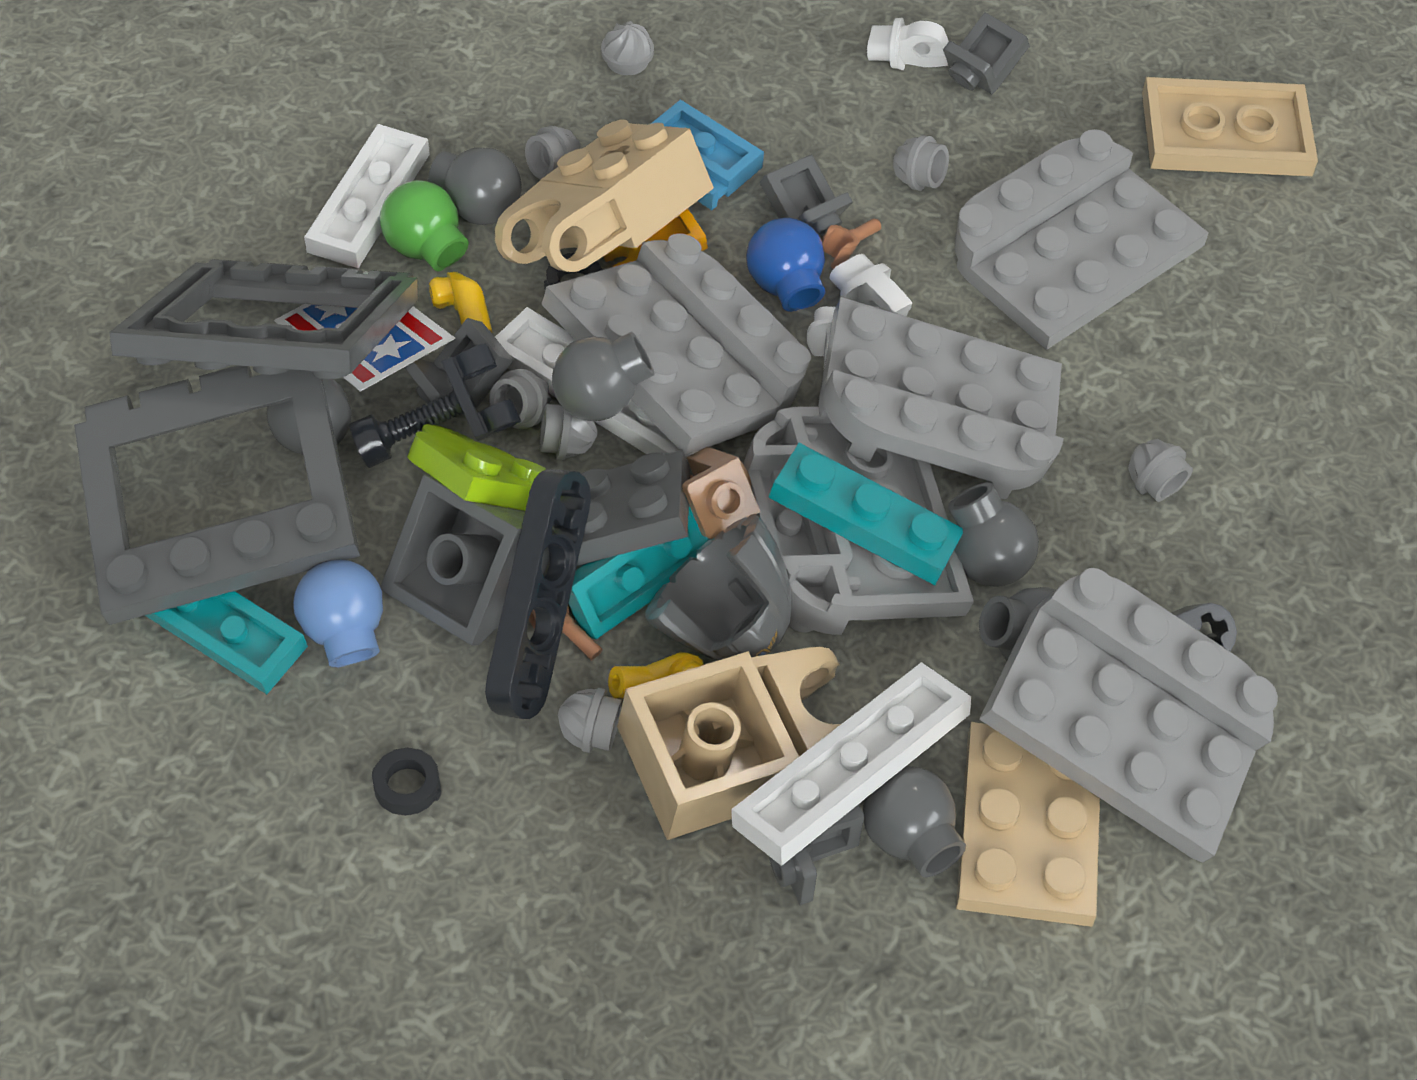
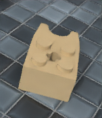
(607, 195)
(721, 731)

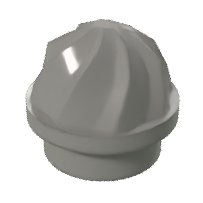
(627, 48)
(547, 148)
(921, 162)
(527, 393)
(565, 433)
(1159, 469)
(590, 719)

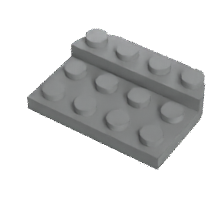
(1070, 237)
(712, 346)
(940, 397)
(828, 573)
(1135, 708)

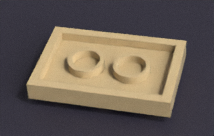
(1229, 126)
(1025, 836)

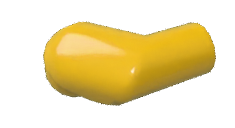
(461, 293)
(629, 676)

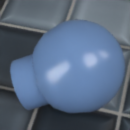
(340, 609)

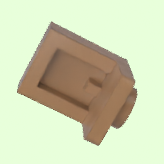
(718, 491)

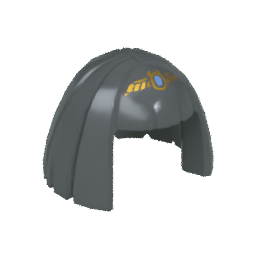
(728, 596)

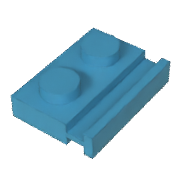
(725, 155)

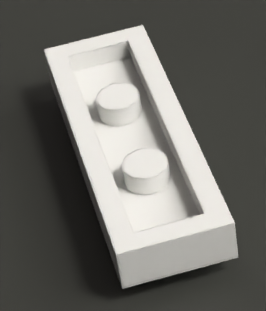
(352, 214)

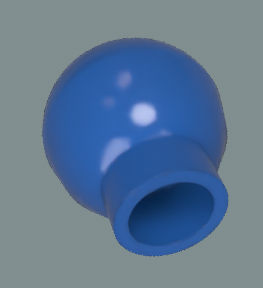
(788, 262)

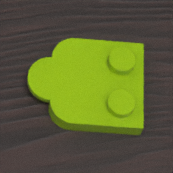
(473, 468)

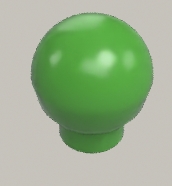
(423, 224)

